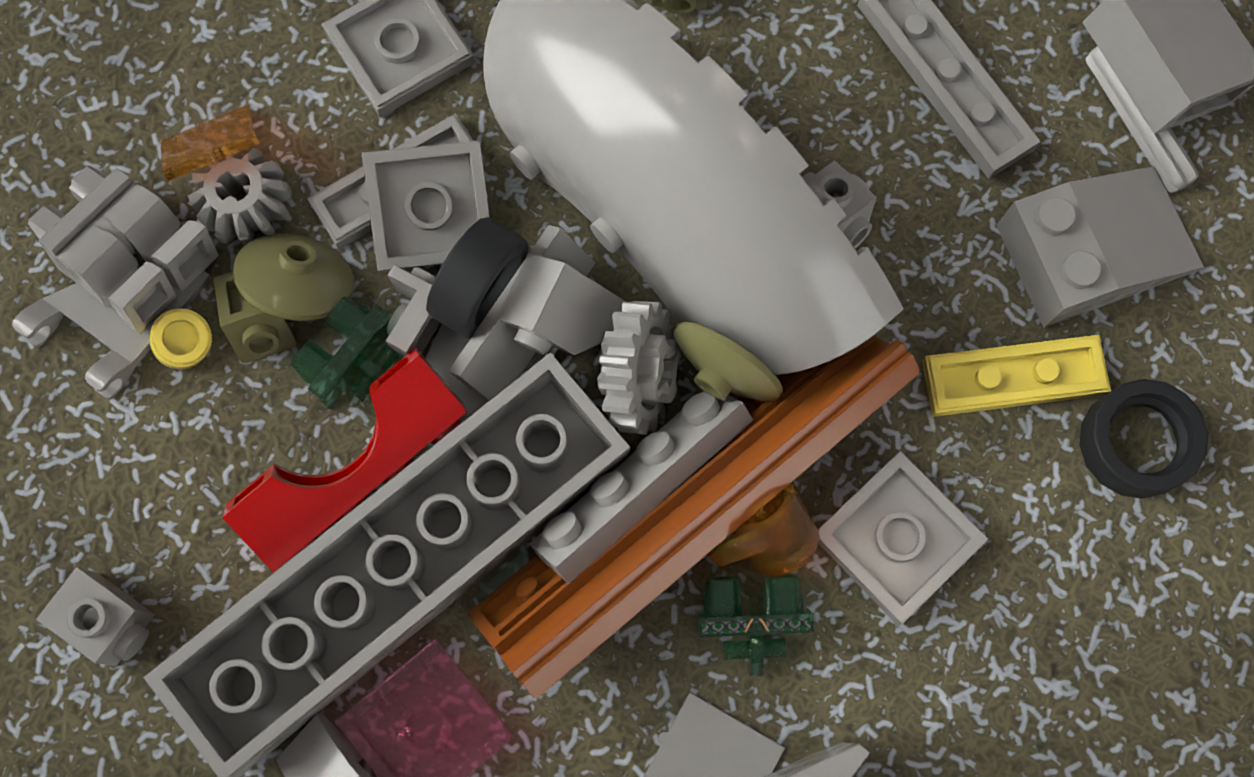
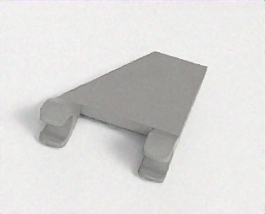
(128, 347)

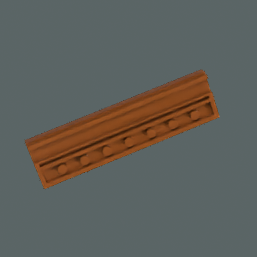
(551, 626)

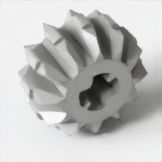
(234, 218)

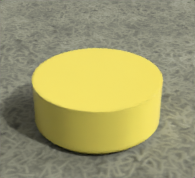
(180, 338)

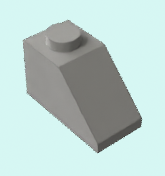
(558, 307)

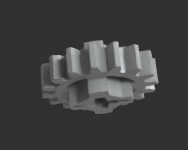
(638, 367)

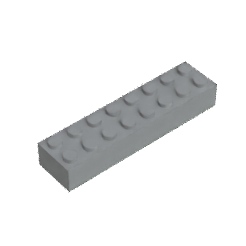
(387, 569)

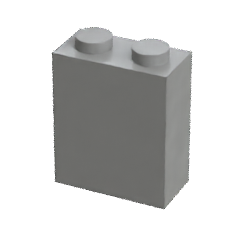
(1174, 56)

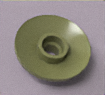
(292, 276)
(725, 365)

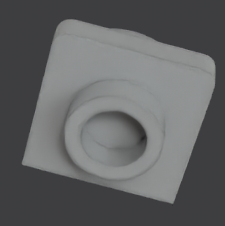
(411, 323)

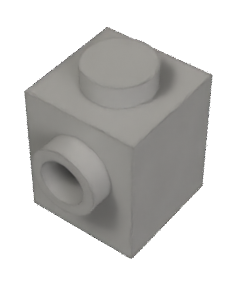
(97, 618)

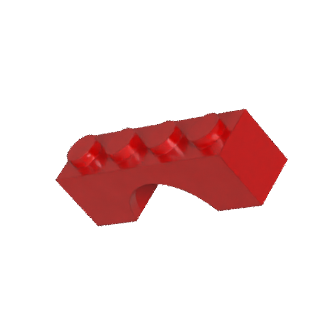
(289, 509)

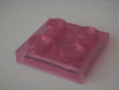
(425, 721)

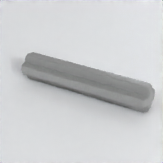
(1160, 149)

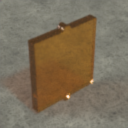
(208, 142)

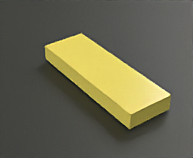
(1016, 375)

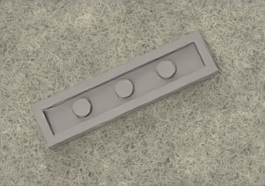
(953, 81)
(639, 483)

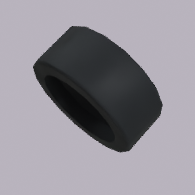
(475, 275)
(1176, 409)

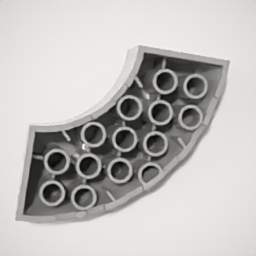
(681, 178)

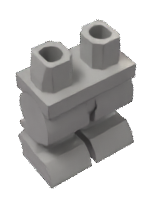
(103, 233)

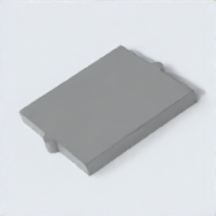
(712, 745)

